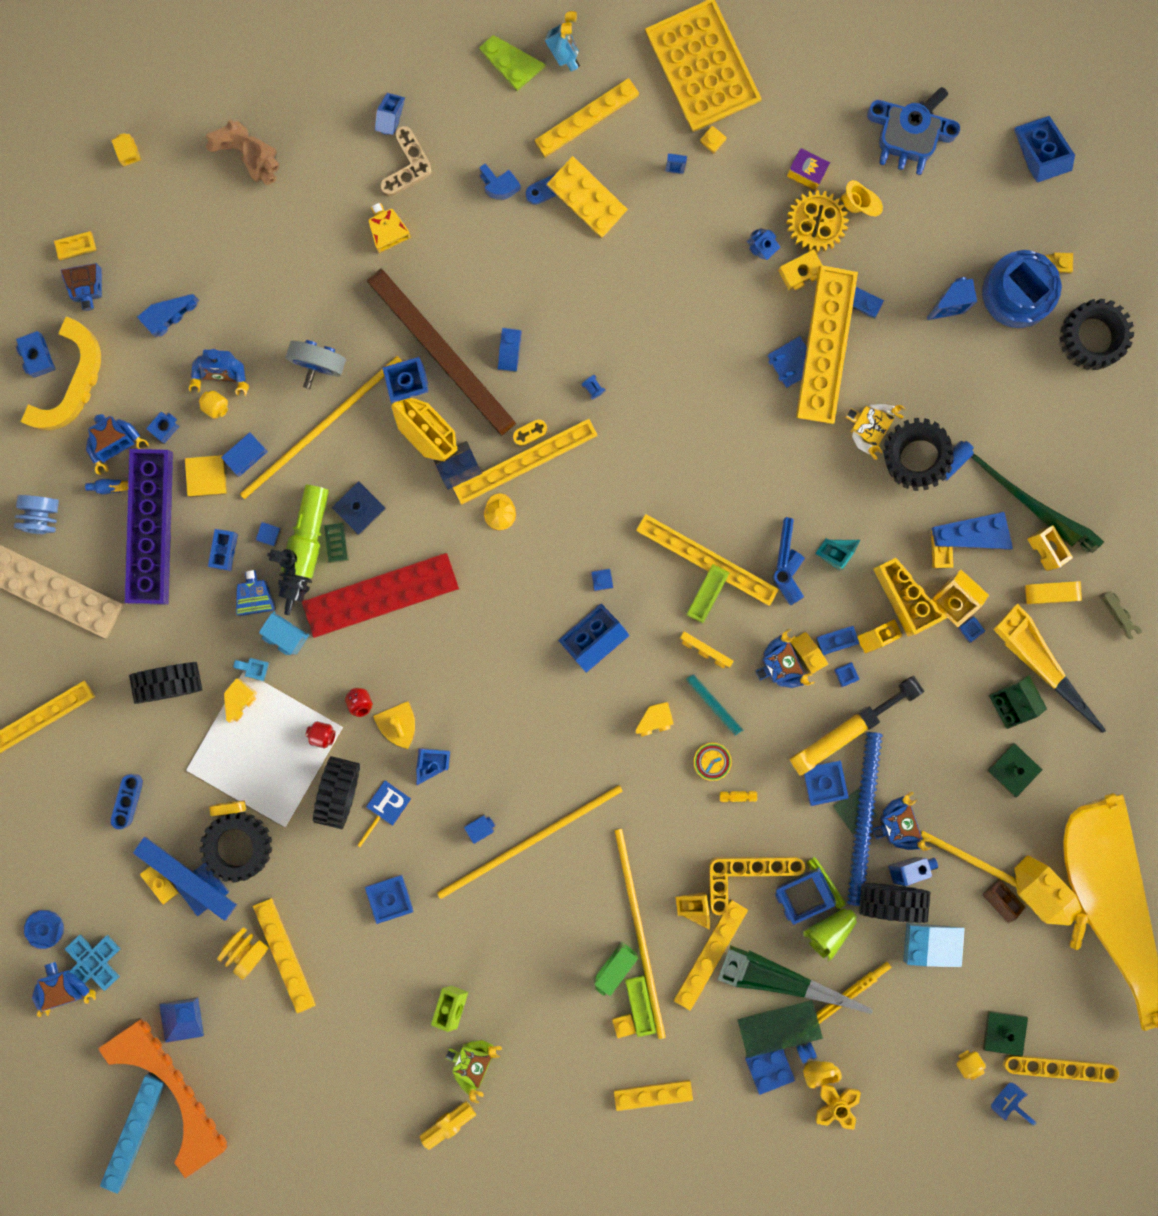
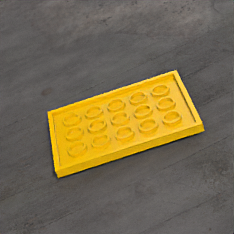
(703, 65)

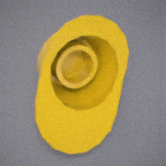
(860, 199)

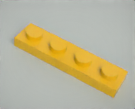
(653, 1095)

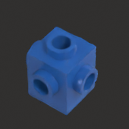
(763, 243)

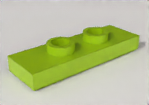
(707, 593)
(640, 1006)

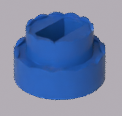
(1021, 289)

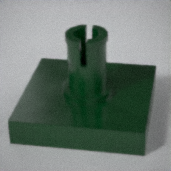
(1014, 770)
(1005, 1033)

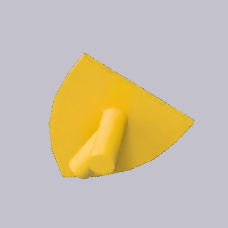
(397, 724)

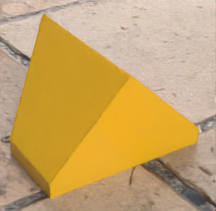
(694, 908)

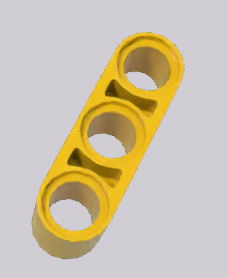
(1053, 592)

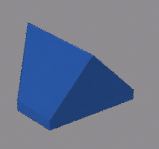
(430, 763)

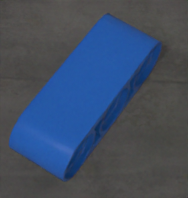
(120, 808)

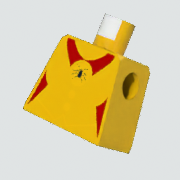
(387, 228)

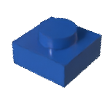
(602, 579)

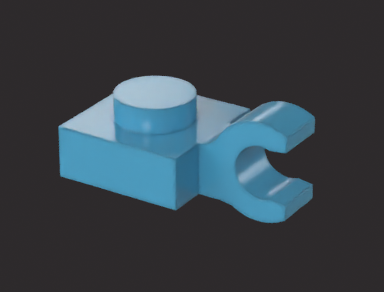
(254, 668)

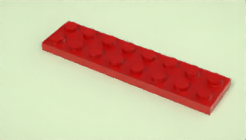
(380, 595)

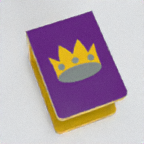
(808, 169)

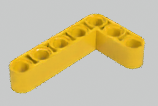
(746, 870)

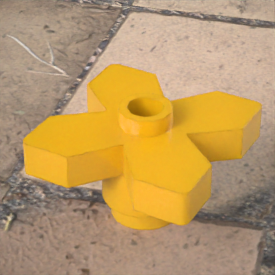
(837, 1106)

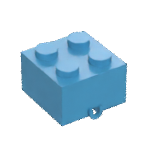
(284, 634)

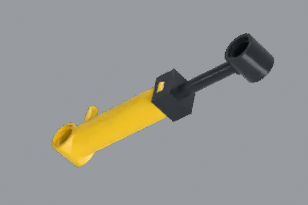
(852, 728)

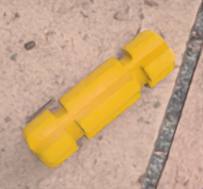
(738, 796)
(1078, 931)

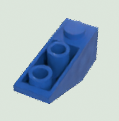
(163, 314)

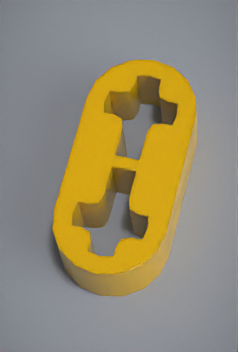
(528, 428)
(227, 808)

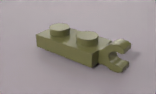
(1120, 615)

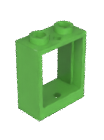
(615, 969)

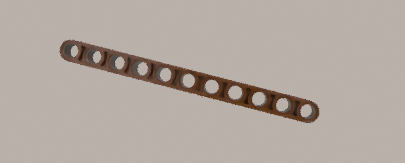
(441, 352)

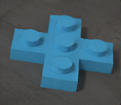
(93, 961)

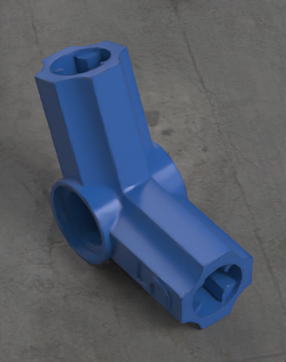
(789, 587)

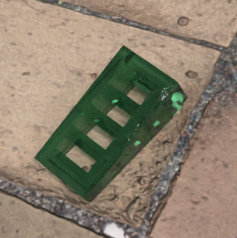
(339, 558)

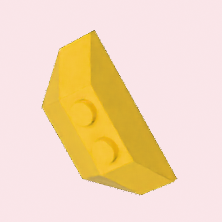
(425, 429)
(1046, 892)

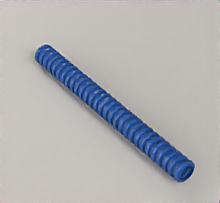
(864, 816)

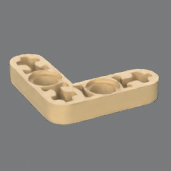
(415, 162)

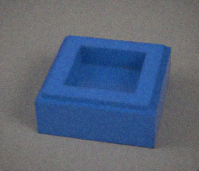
(268, 534)
(971, 629)
(846, 674)

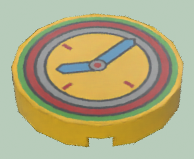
(712, 761)

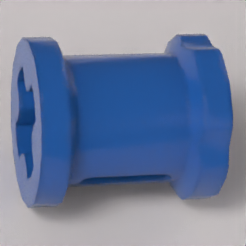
(593, 387)

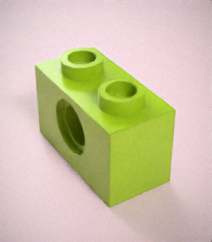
(449, 1008)

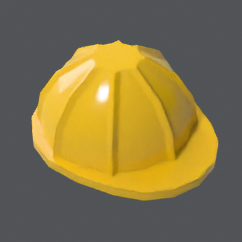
(499, 512)

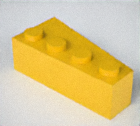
(907, 598)

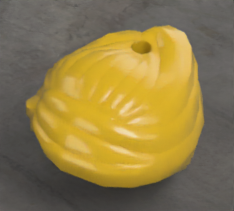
(821, 1073)

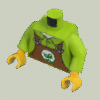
(472, 1065)

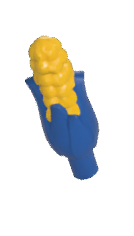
(107, 486)

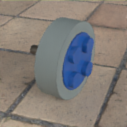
(315, 359)

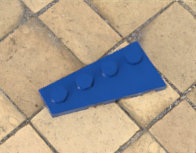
(979, 532)

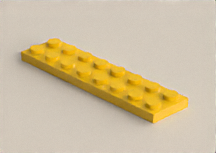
(826, 344)

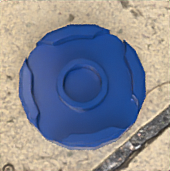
(43, 929)

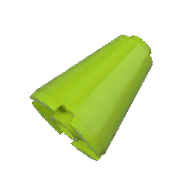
(831, 933)

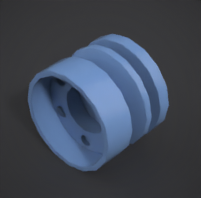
(36, 514)

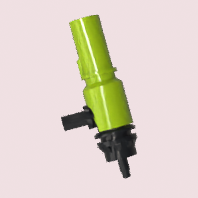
(302, 547)

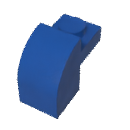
(501, 187)

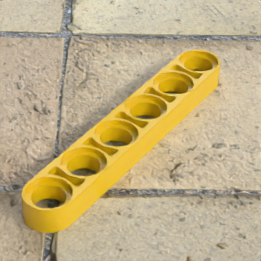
(1060, 1071)

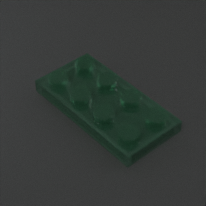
(780, 1029)

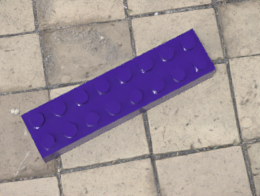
(149, 526)

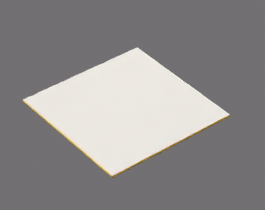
(264, 753)

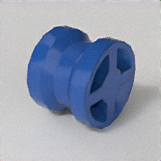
(806, 1052)

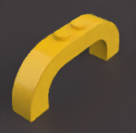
(81, 383)

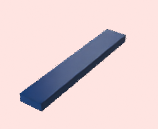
(185, 878)

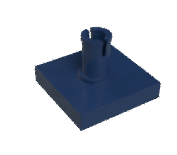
(358, 508)

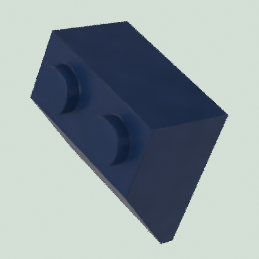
(458, 467)

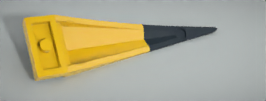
(1026, 642)

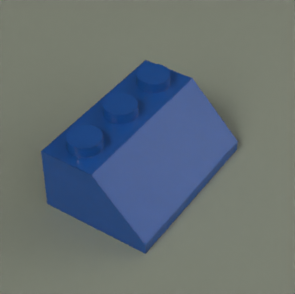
(955, 300)
(594, 637)

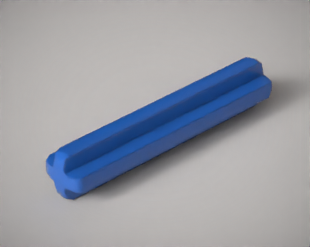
(785, 543)

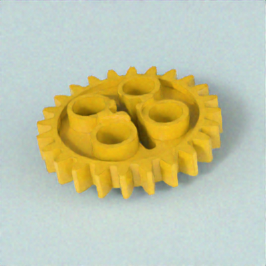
(802, 217)

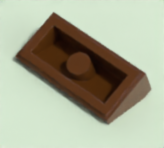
(1004, 901)

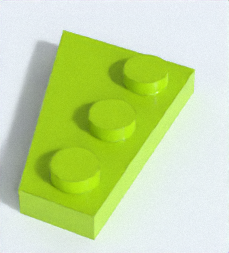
(511, 62)

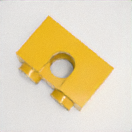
(789, 271)
(1050, 558)

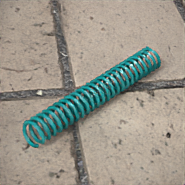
(717, 706)

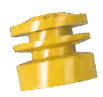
(242, 953)

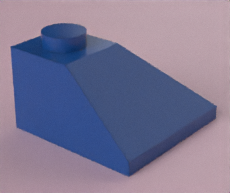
(181, 1020)

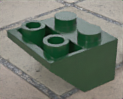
(1018, 702)

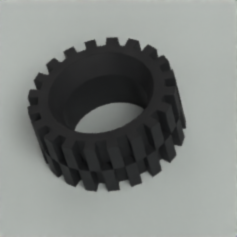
(1112, 318)
(918, 432)
(165, 682)
(336, 792)
(259, 839)
(894, 902)

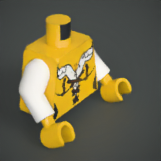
(872, 425)

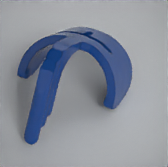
(1008, 1092)

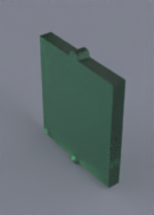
(848, 809)

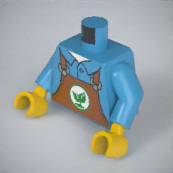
(562, 43)

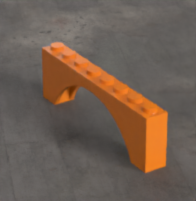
(140, 1048)

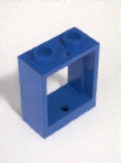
(820, 882)

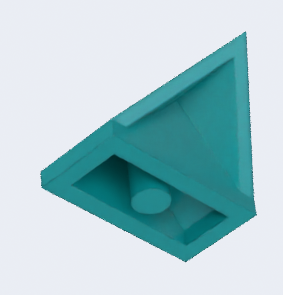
(837, 551)

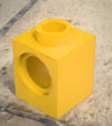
(126, 149)

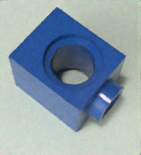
(154, 426)
(480, 828)

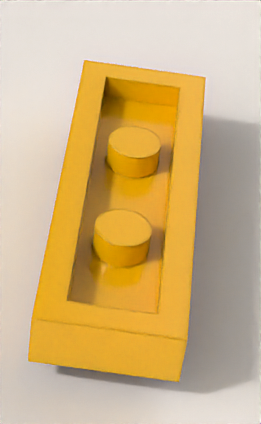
(705, 650)

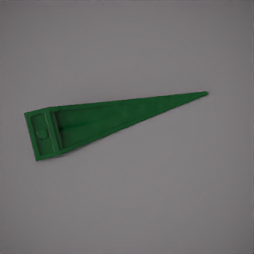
(1067, 529)

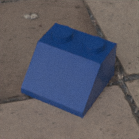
(406, 379)

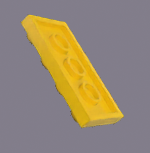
(586, 197)

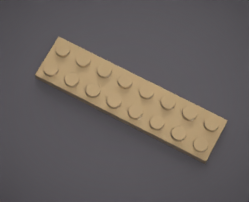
(57, 593)

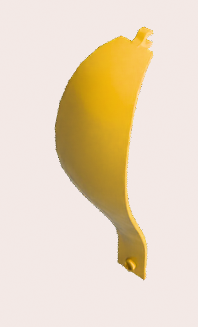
(1111, 891)

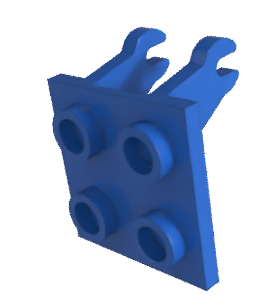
(789, 361)

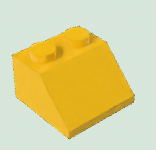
(960, 598)

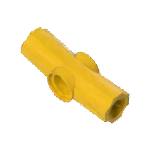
(447, 1125)

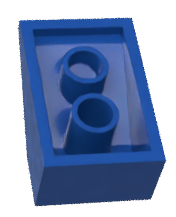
(1044, 149)

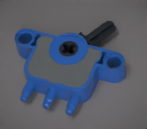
(912, 140)

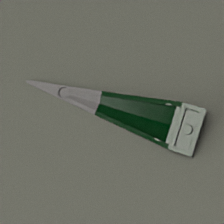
(756, 972)

